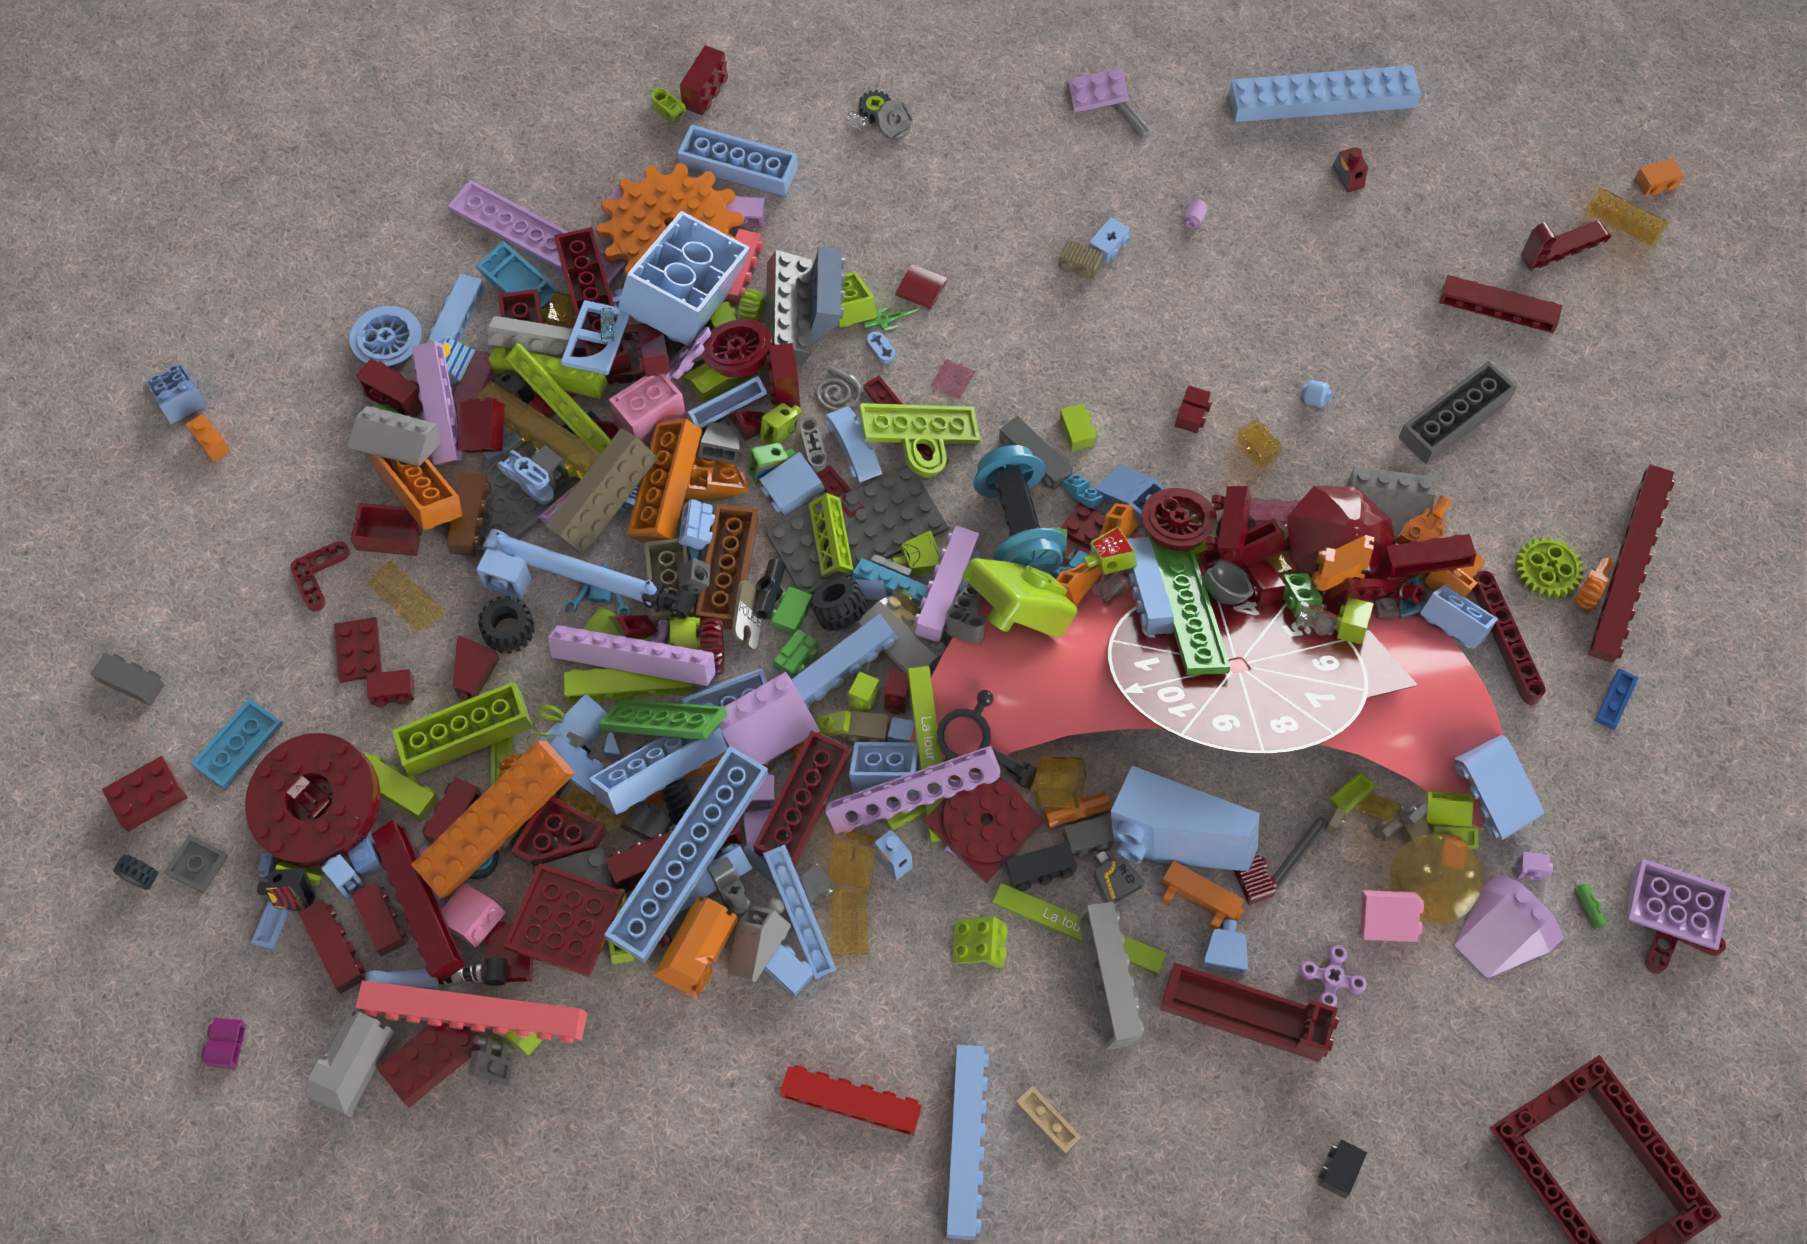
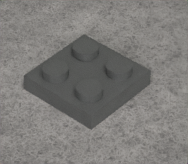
(196, 864)

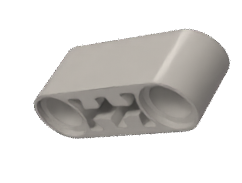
(809, 435)

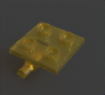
(853, 861)

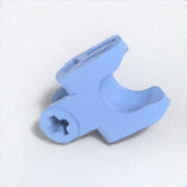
(529, 476)

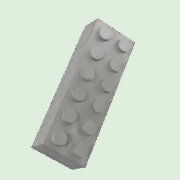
(1110, 975)

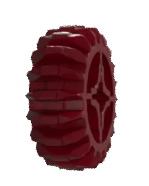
(713, 641)

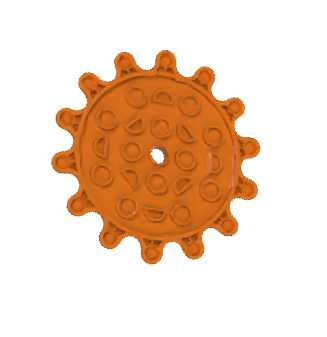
(658, 199)

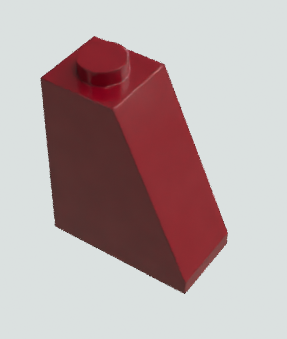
(472, 667)

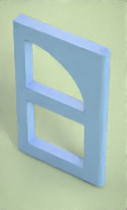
(603, 360)

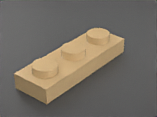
(1048, 1120)

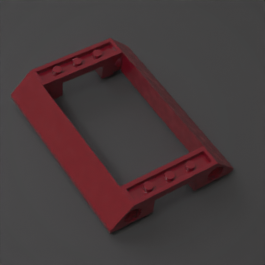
(1677, 1184)

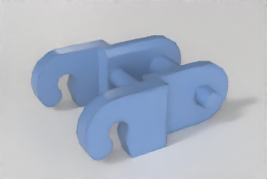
(266, 865)

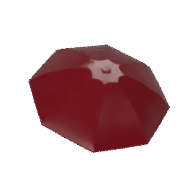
(1333, 518)

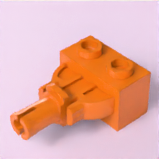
(1425, 526)

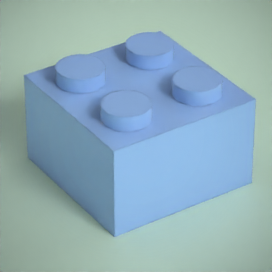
(504, 573)

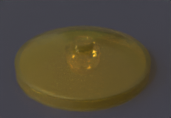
(1441, 873)

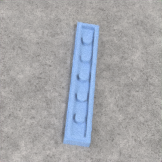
(799, 911)

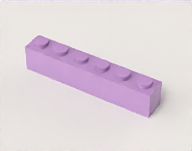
(437, 400)
(947, 583)

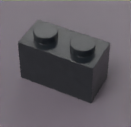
(1342, 1168)

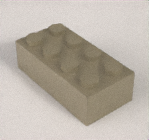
(664, 566)

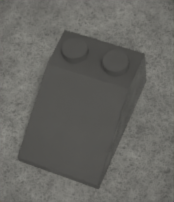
(586, 864)

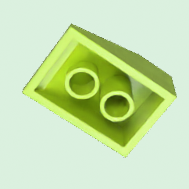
(857, 301)

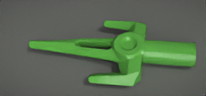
(883, 319)

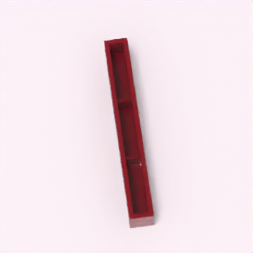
(417, 901)

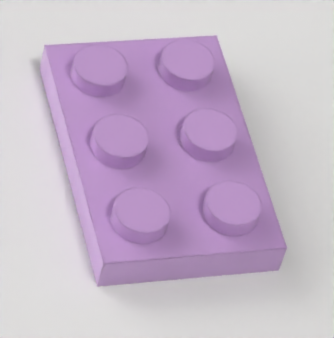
(1098, 89)

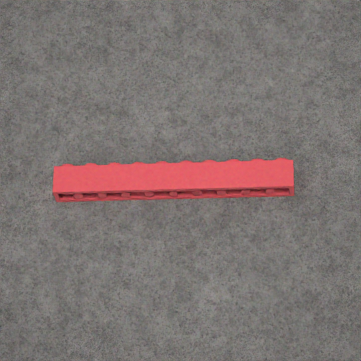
(472, 1011)

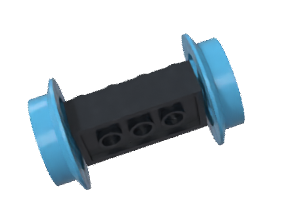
(1009, 475)

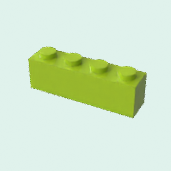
(403, 790)

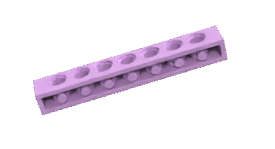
(982, 759)

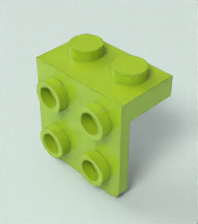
(980, 941)

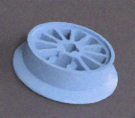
(386, 338)

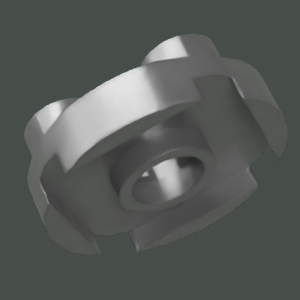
(884, 123)

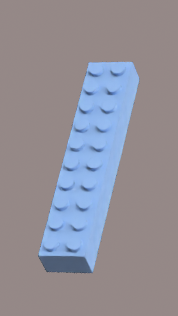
(1324, 93)
(686, 854)

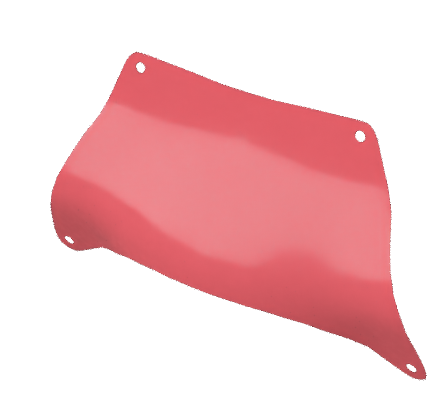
(1066, 688)

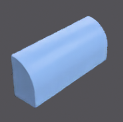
(581, 720)

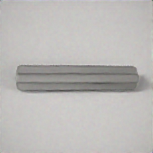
(1133, 119)

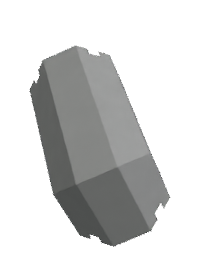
(349, 1063)

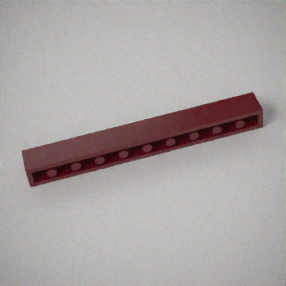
(1631, 563)

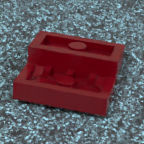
(921, 286)

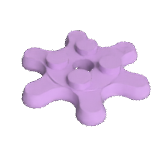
(684, 358)

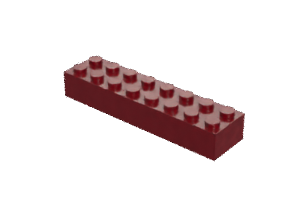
(588, 282)

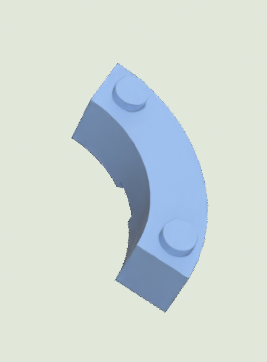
(849, 435)

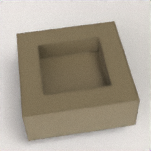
(1336, 821)

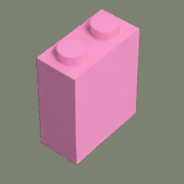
(471, 914)
(1391, 916)

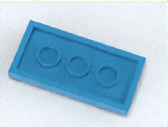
(236, 743)

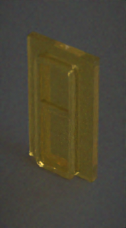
(850, 922)

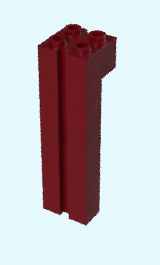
(1251, 1012)

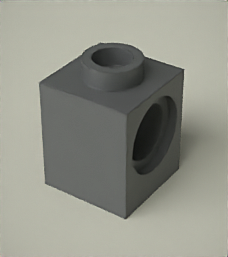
(694, 576)

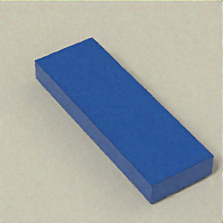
(1616, 699)

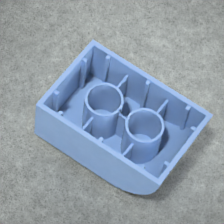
(683, 278)

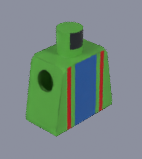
(765, 459)

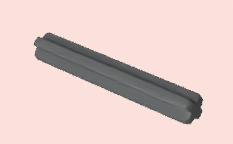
(1300, 851)

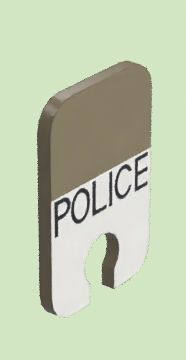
(744, 616)

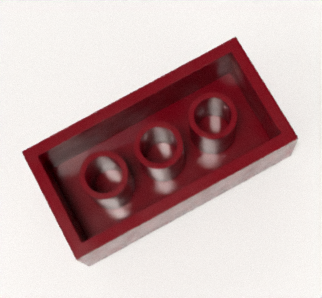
(427, 1060)

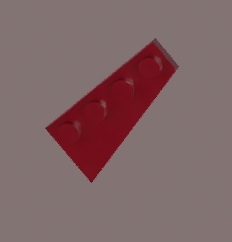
(1362, 590)

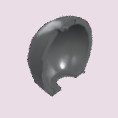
(1227, 583)

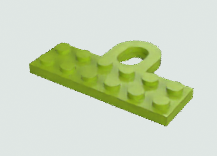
(920, 425)

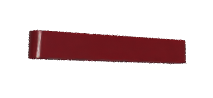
(1509, 647)

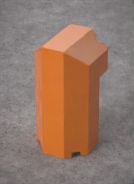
(696, 946)

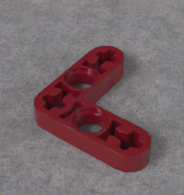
(311, 567)
(1664, 960)

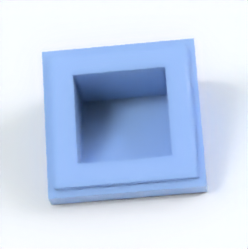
(611, 750)

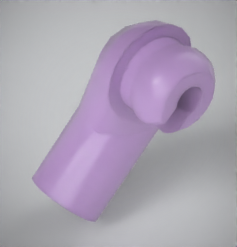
(663, 632)

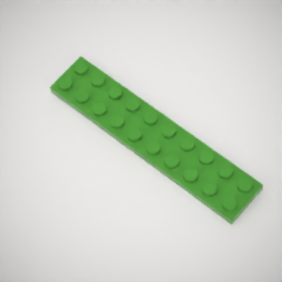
(1194, 618)

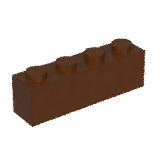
(465, 530)

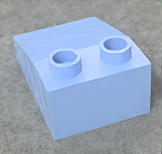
(1181, 824)

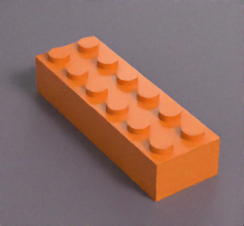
(666, 482)
(420, 490)

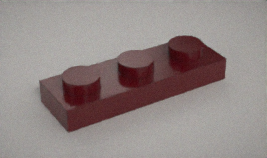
(836, 486)

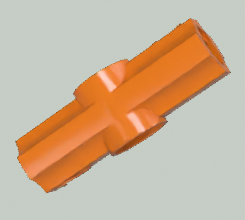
(1088, 808)

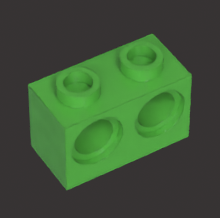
(1299, 589)

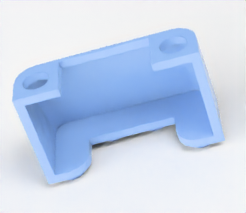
(1500, 786)

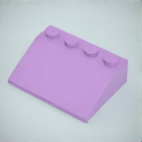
(768, 721)
(1677, 903)

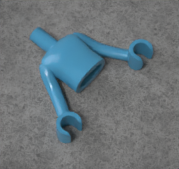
(597, 595)

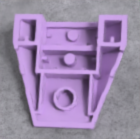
(1506, 928)

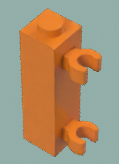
(1202, 893)

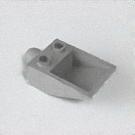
(757, 939)

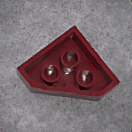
(557, 833)

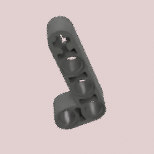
(962, 616)

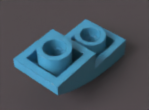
(1081, 491)

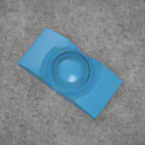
(512, 273)

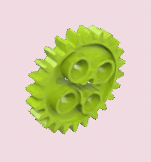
(1549, 567)

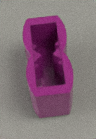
(223, 1043)

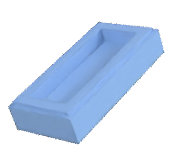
(269, 926)

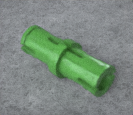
(1590, 905)

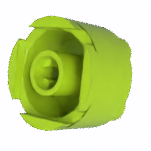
(684, 632)

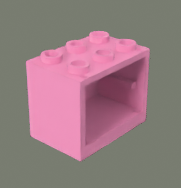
(645, 404)

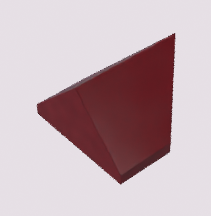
(747, 422)
(634, 626)

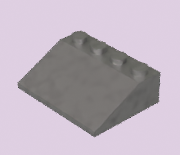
(1395, 493)

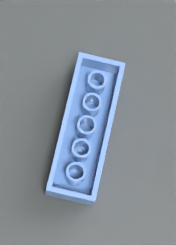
(738, 160)
(653, 768)

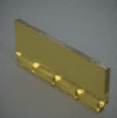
(411, 597)

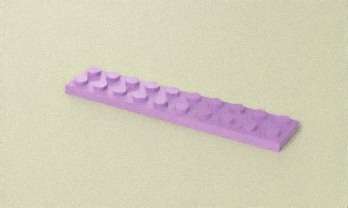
(518, 226)

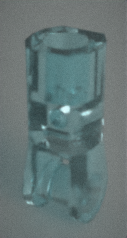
(607, 324)

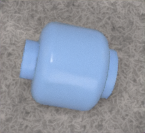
(1316, 393)

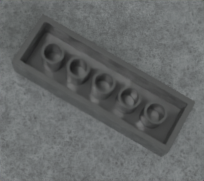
(789, 302)
(1457, 412)

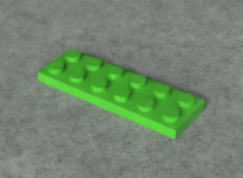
(663, 719)

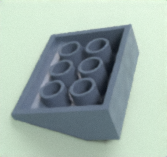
(826, 291)

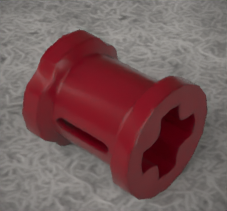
(1412, 592)

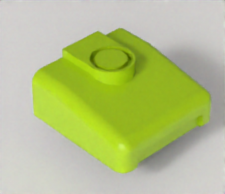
(1021, 596)

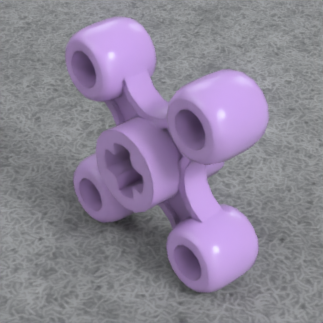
(1334, 968)

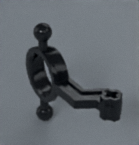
(1023, 774)

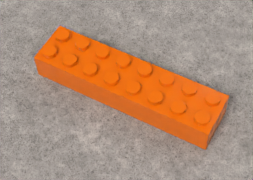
(493, 818)

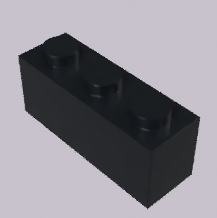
(1041, 866)

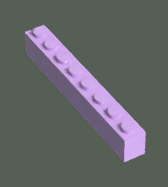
(632, 655)

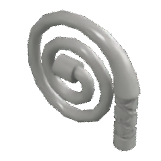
(837, 394)

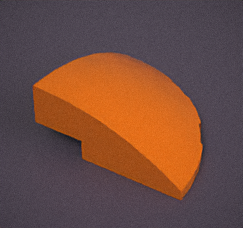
(714, 480)

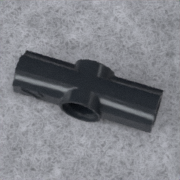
(769, 589)

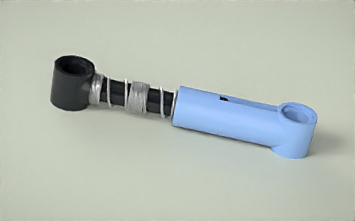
(491, 973)

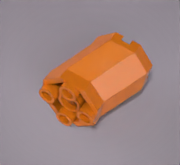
(1342, 563)

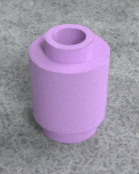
(1195, 213)

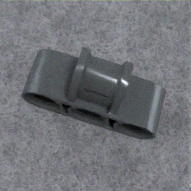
(729, 886)

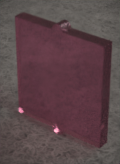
(953, 378)

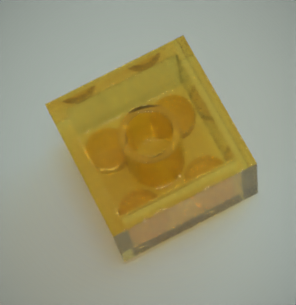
(1059, 781)

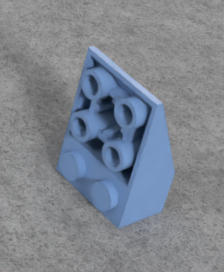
(176, 393)
(1129, 488)

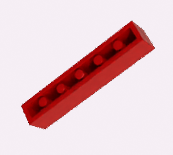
(851, 1100)

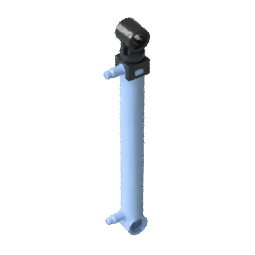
(649, 592)

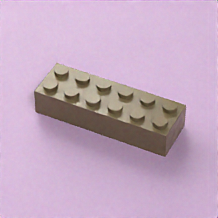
(602, 491)

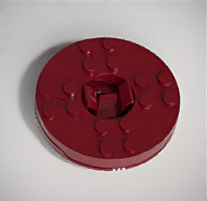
(312, 799)

